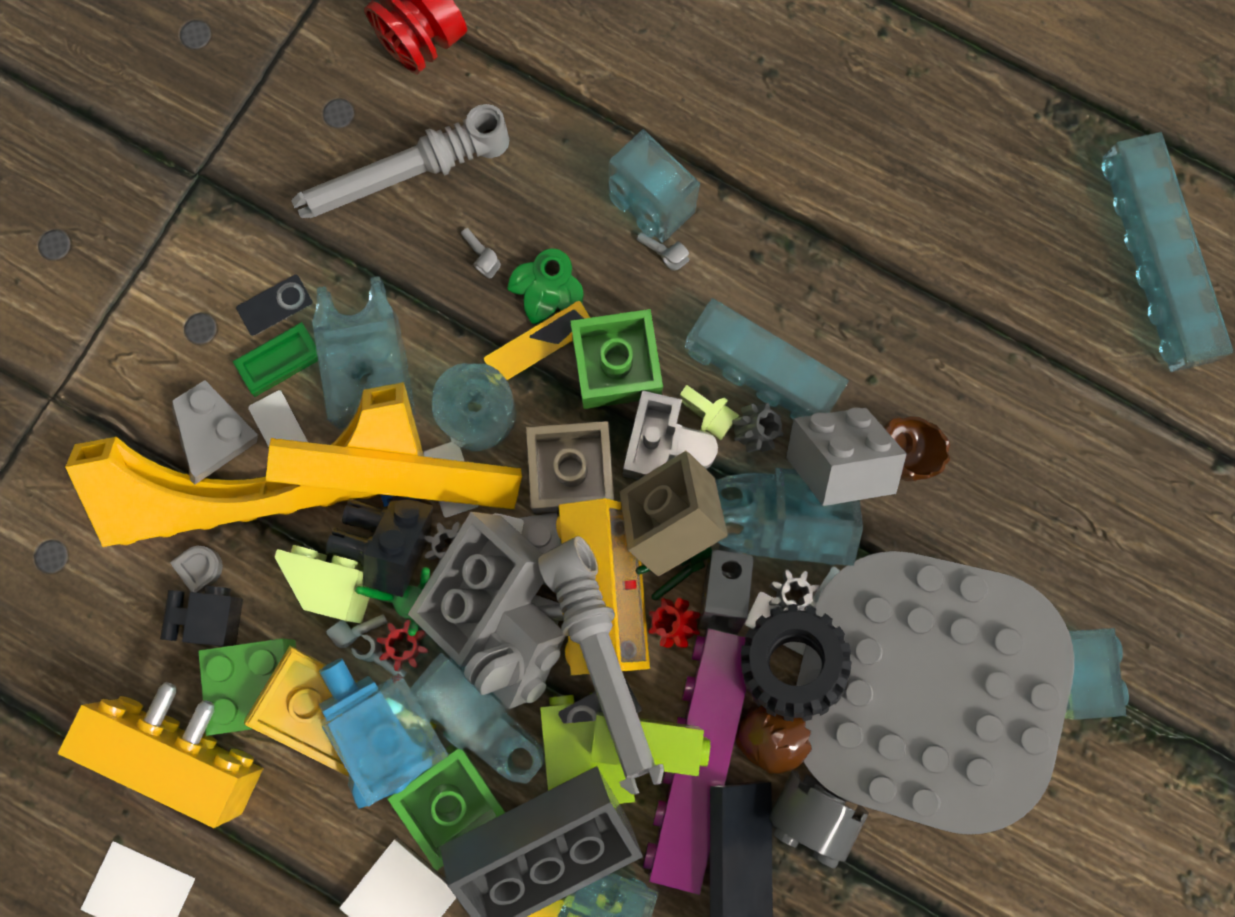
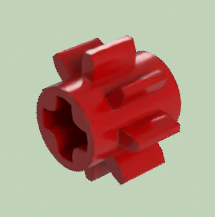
(683, 626)
(408, 656)

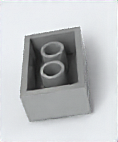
(477, 580)

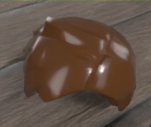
(924, 445)
(772, 741)

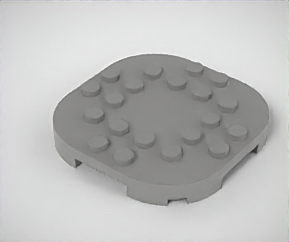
(946, 694)

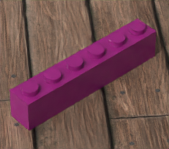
(683, 819)

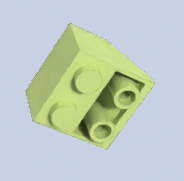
(324, 585)

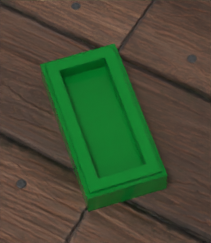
(277, 359)

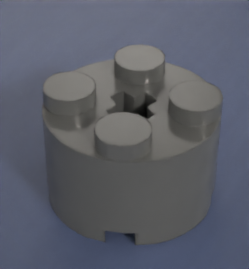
(816, 819)

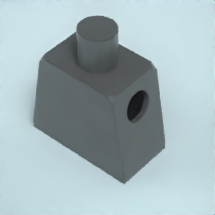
(724, 599)

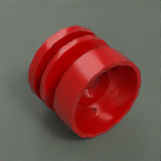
(410, 25)

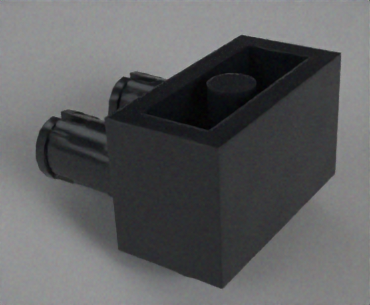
(394, 548)

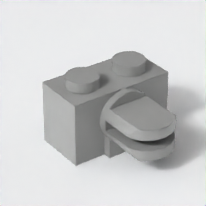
(659, 438)
(517, 657)

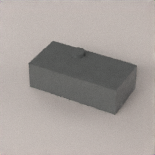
(541, 850)

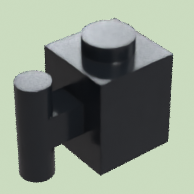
(208, 620)

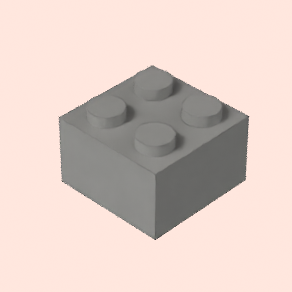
(845, 456)

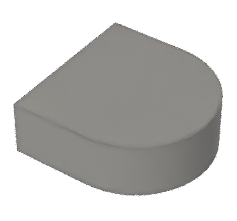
(198, 567)

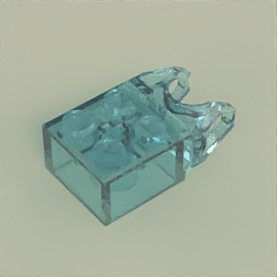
(357, 346)
(788, 520)
(475, 719)

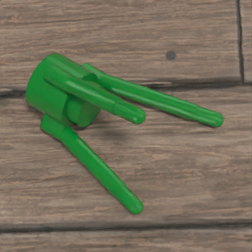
(401, 604)

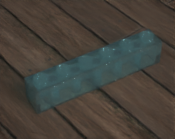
(1166, 253)

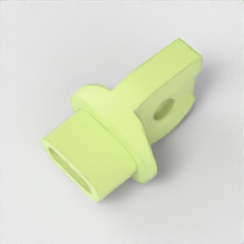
(716, 416)

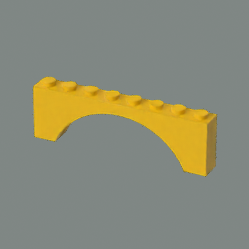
(141, 500)

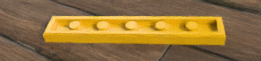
(392, 474)

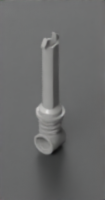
(432, 153)
(588, 621)

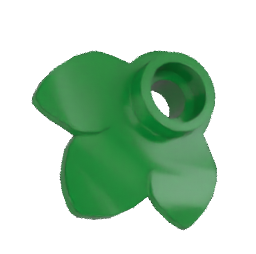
(543, 291)

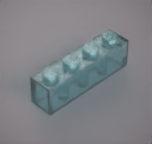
(763, 362)

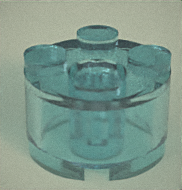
(483, 386)

